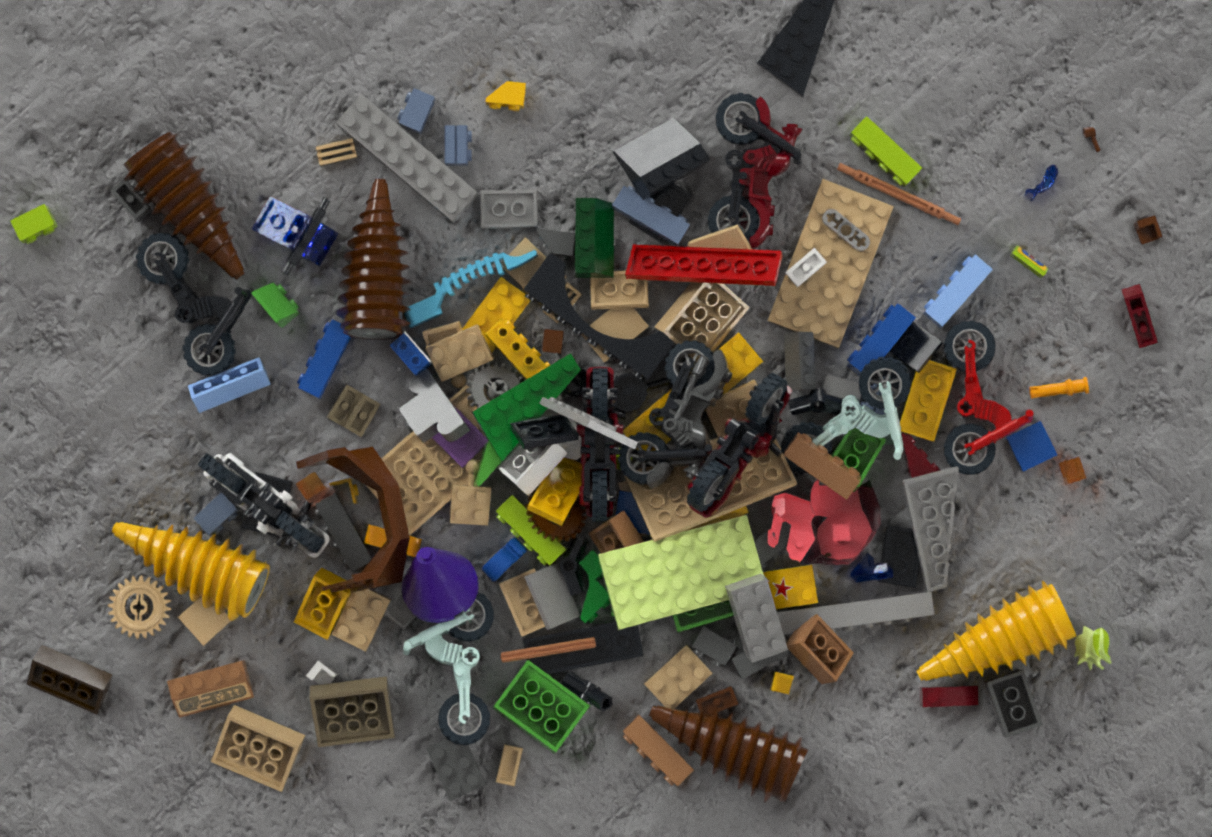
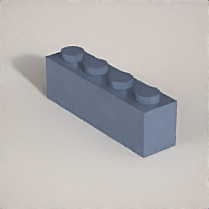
(651, 216)

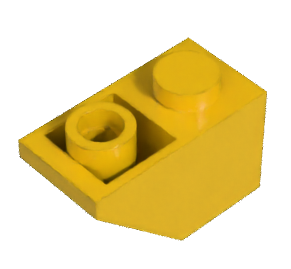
(508, 95)

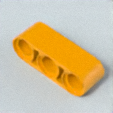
(377, 537)

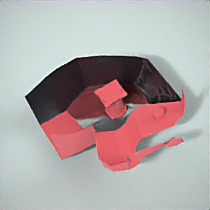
(826, 524)

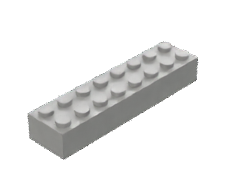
(407, 158)

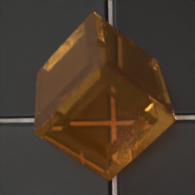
(1072, 470)
(310, 486)

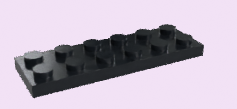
(610, 647)

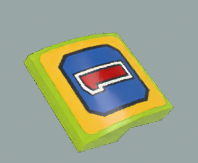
(1029, 261)

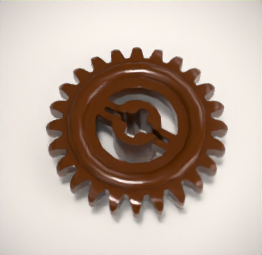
(566, 531)

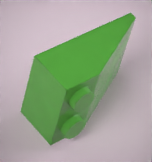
(276, 304)
(858, 451)

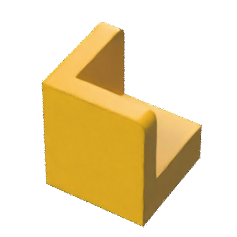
(781, 682)

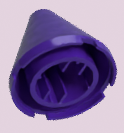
(439, 585)

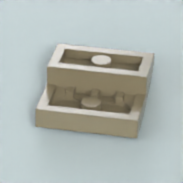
(353, 410)

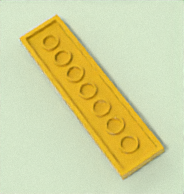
(741, 362)

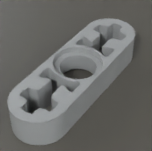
(860, 235)

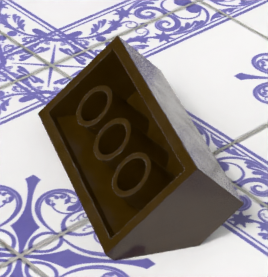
(69, 679)

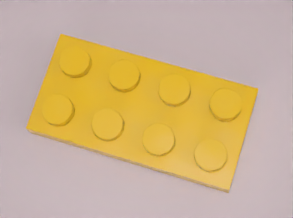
(501, 302)
(927, 400)
(557, 492)

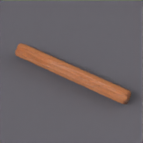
(548, 649)

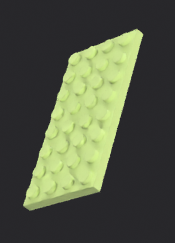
(678, 571)

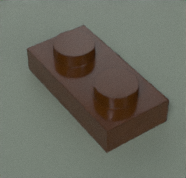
(717, 701)

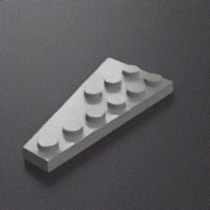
(587, 420)
(932, 515)

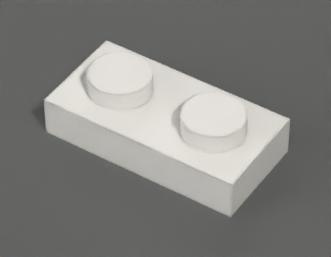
(805, 267)

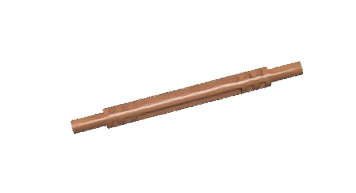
(899, 194)

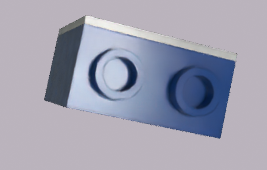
(411, 354)

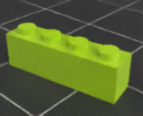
(885, 151)
(515, 515)

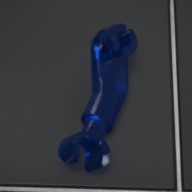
(1047, 182)

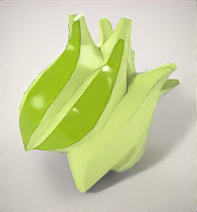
(1092, 647)

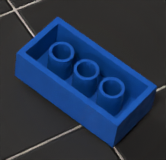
(884, 337)

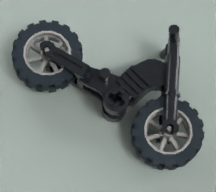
(198, 307)

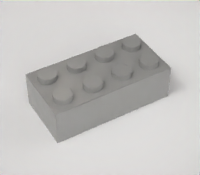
(756, 618)

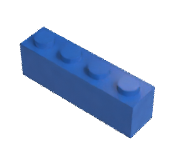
(325, 359)

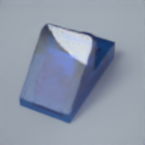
(867, 571)

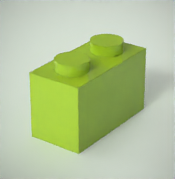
(34, 223)

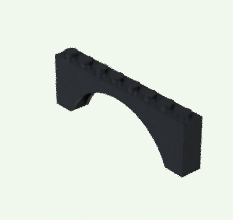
(639, 354)

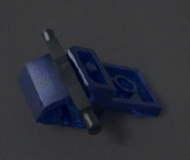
(296, 231)

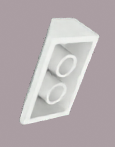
(531, 466)

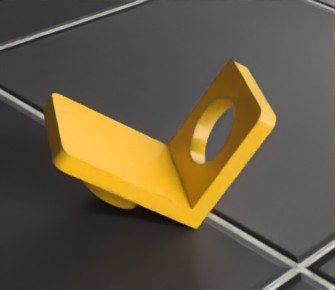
(353, 488)

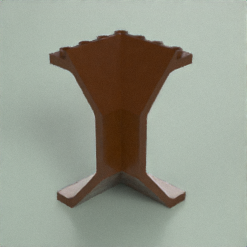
(368, 468)

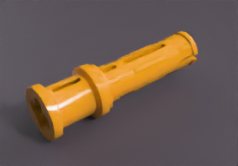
(1068, 387)

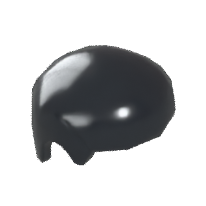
(576, 386)

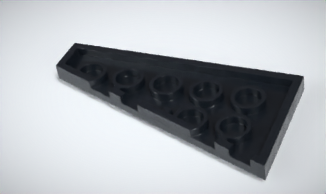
(797, 45)

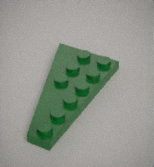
(523, 404)

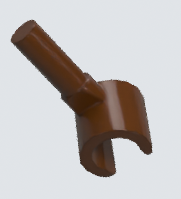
(1090, 132)

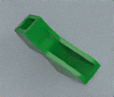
(596, 595)

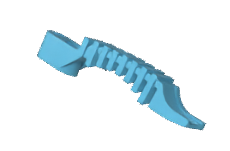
(430, 307)

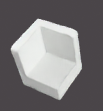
(321, 673)

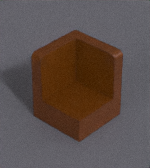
(1148, 230)
(552, 341)

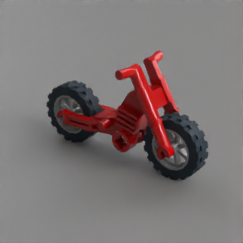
(981, 408)

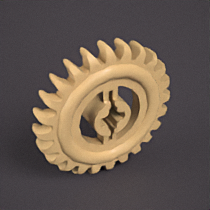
(141, 588)

